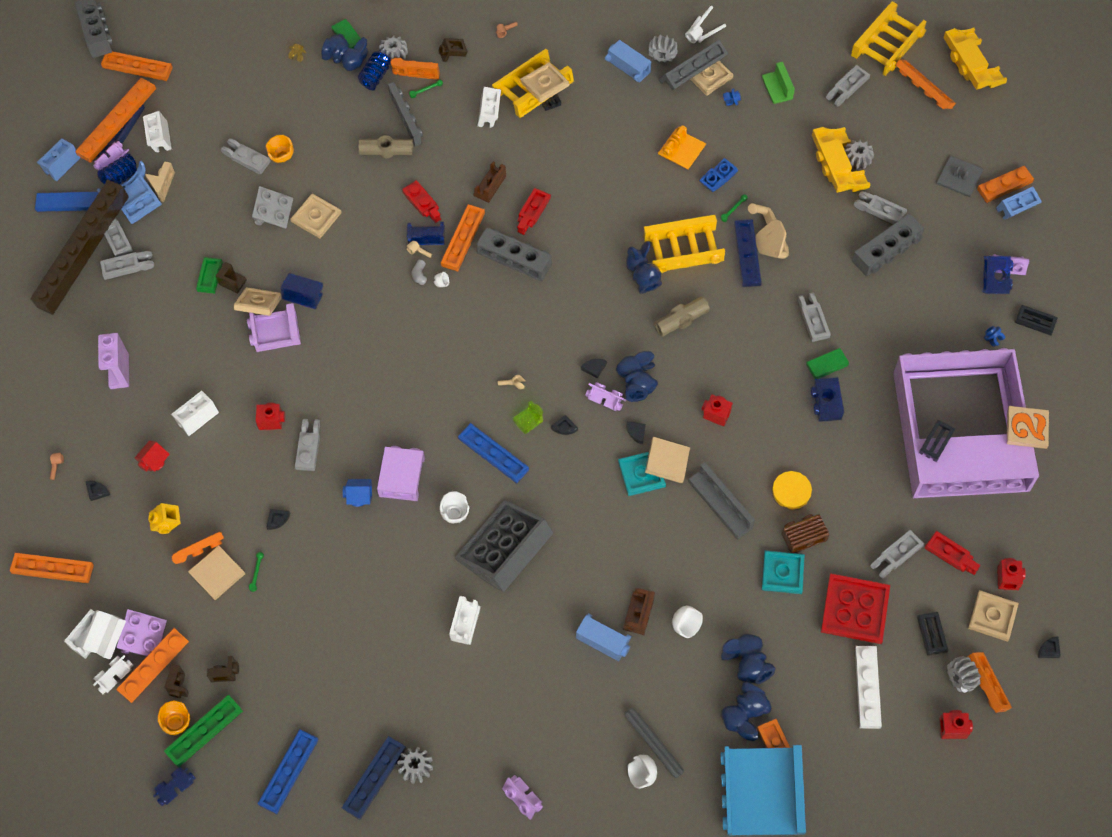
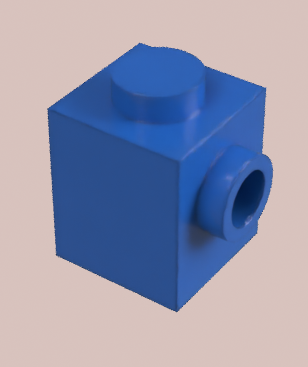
(358, 492)

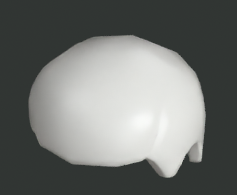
(454, 507)
(687, 621)
(642, 771)

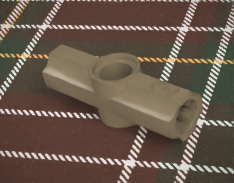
(386, 146)
(681, 316)

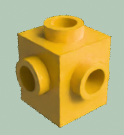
(164, 518)

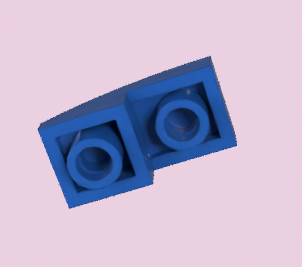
(719, 175)

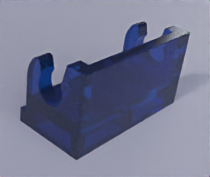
(426, 235)
(301, 290)

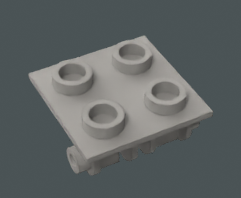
(272, 208)

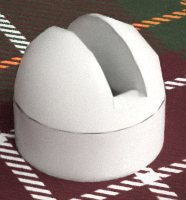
(441, 280)

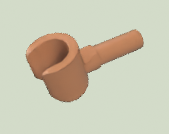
(501, 29)
(56, 458)

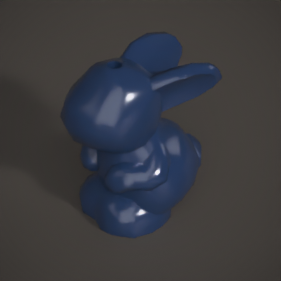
(338, 49)
(645, 273)
(638, 383)
(752, 665)
(749, 704)

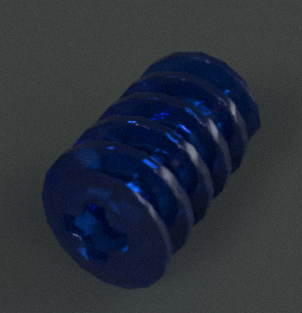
(374, 70)
(118, 170)

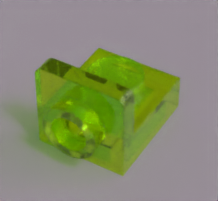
(529, 418)

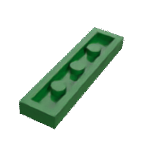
(203, 731)

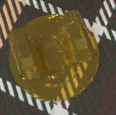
(296, 49)

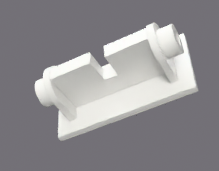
(106, 679)

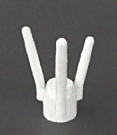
(695, 32)

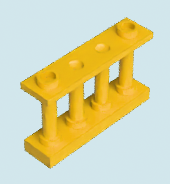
(881, 25)
(527, 102)
(681, 228)

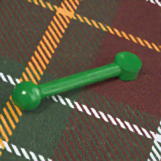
(413, 93)
(724, 217)
(252, 587)

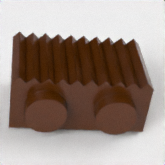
(805, 533)

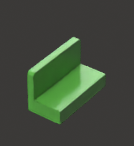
(779, 84)

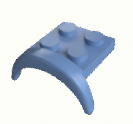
(141, 197)

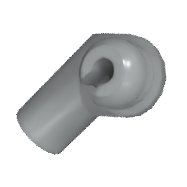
(417, 273)

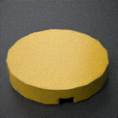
(792, 490)

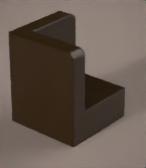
(229, 279)

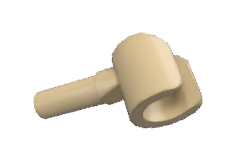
(413, 246)
(516, 381)

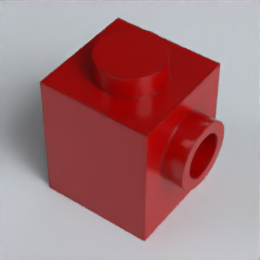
(717, 409)
(269, 416)
(151, 457)
(1010, 574)
(955, 725)

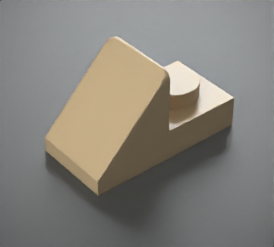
(161, 183)

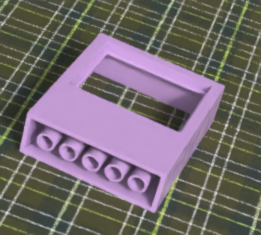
(970, 462)

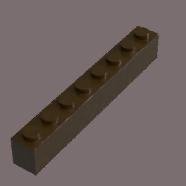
(79, 247)

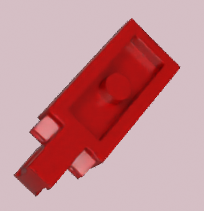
(422, 201)
(532, 210)
(952, 553)

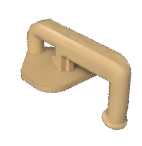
(771, 238)

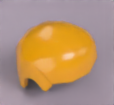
(280, 148)
(173, 717)

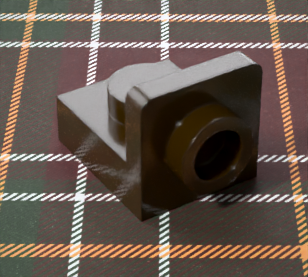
(452, 47)
(222, 673)
(174, 679)

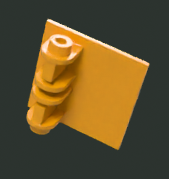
(682, 148)

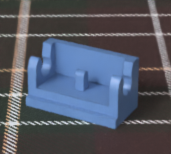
(59, 159)
(1019, 202)

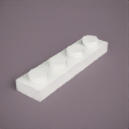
(868, 687)

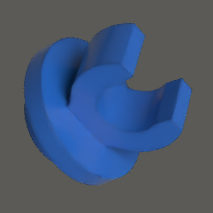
(732, 97)
(993, 333)

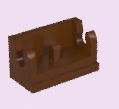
(490, 182)
(639, 611)

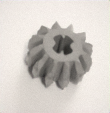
(394, 47)
(662, 48)
(859, 154)
(963, 674)
(407, 766)

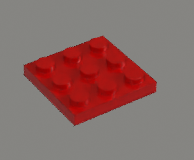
(855, 608)

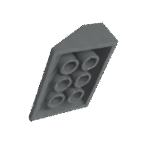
(505, 545)

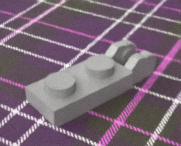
(848, 85)
(246, 156)
(880, 207)
(117, 239)
(126, 264)
(814, 318)
(308, 446)
(898, 552)

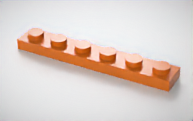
(115, 120)

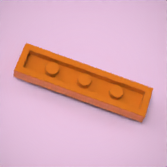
(137, 65)
(920, 80)
(462, 237)
(51, 568)
(152, 665)

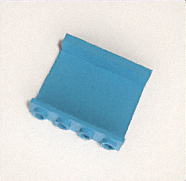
(763, 791)

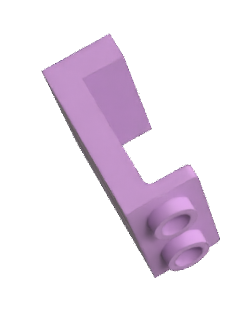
(275, 330)
(115, 358)
(400, 473)

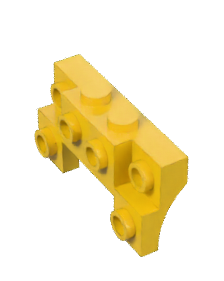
(971, 60)
(835, 160)

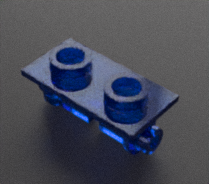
(166, 790)

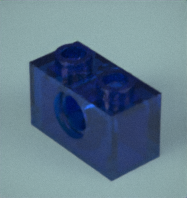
(990, 283)
(830, 389)

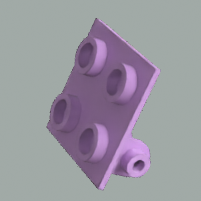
(140, 633)

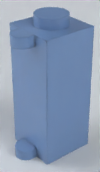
(628, 60)
(603, 638)

